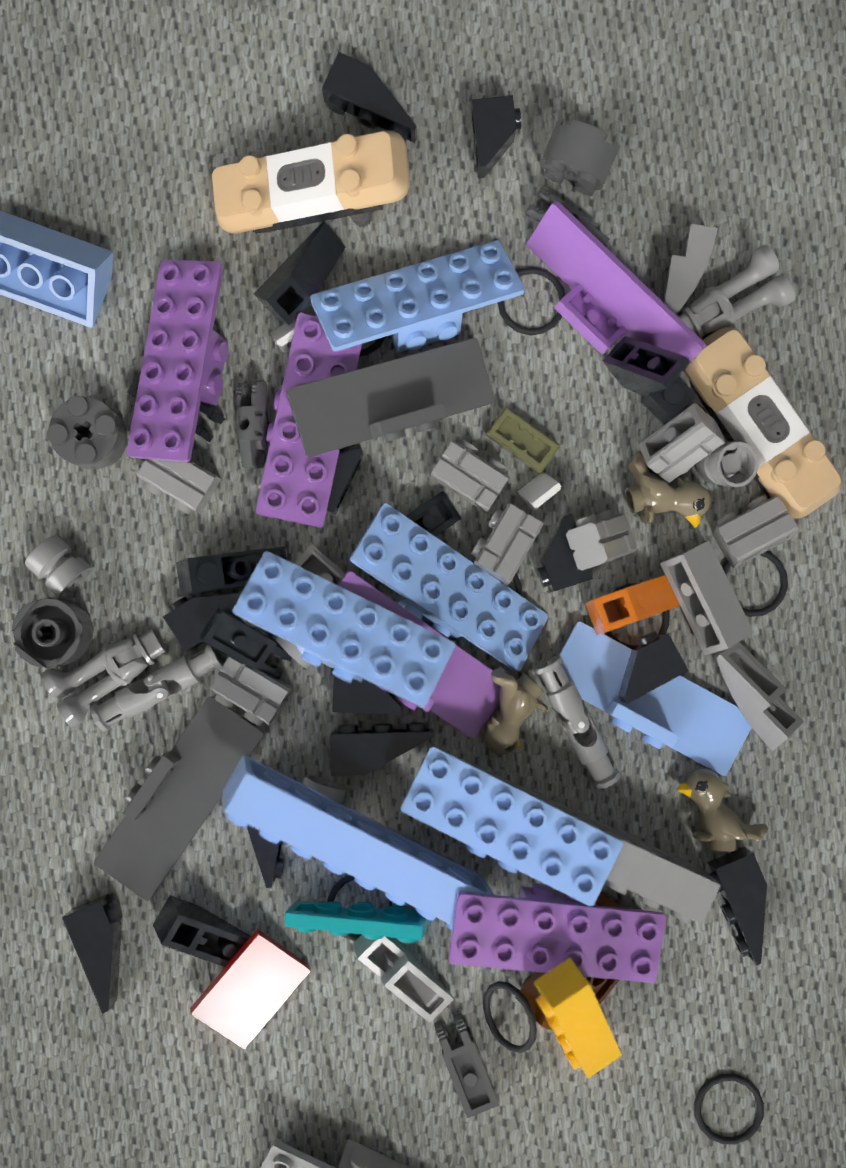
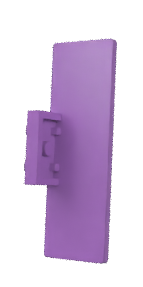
(605, 294)
(179, 362)
(293, 484)
(465, 689)
(550, 927)

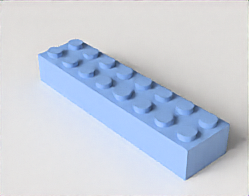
(347, 841)

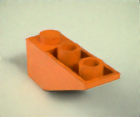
(631, 604)

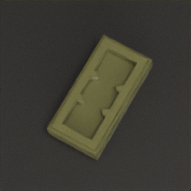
(523, 440)

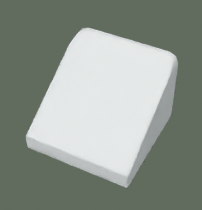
(284, 335)
(539, 490)

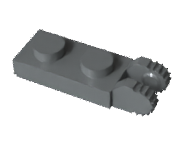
(467, 1069)

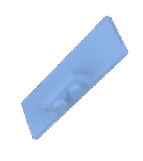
(417, 301)
(448, 588)
(344, 630)
(671, 715)
(511, 826)

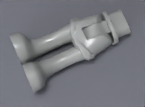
(714, 309)
(121, 660)

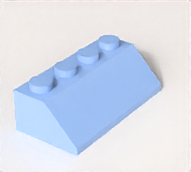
(53, 270)

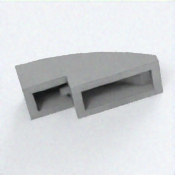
(685, 271)
(758, 696)
(404, 975)

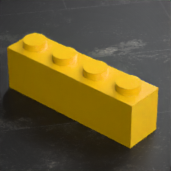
(576, 1018)

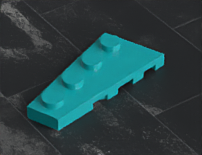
(358, 918)

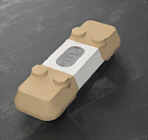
(312, 183)
(755, 411)

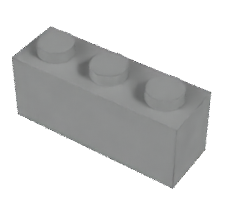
(707, 598)

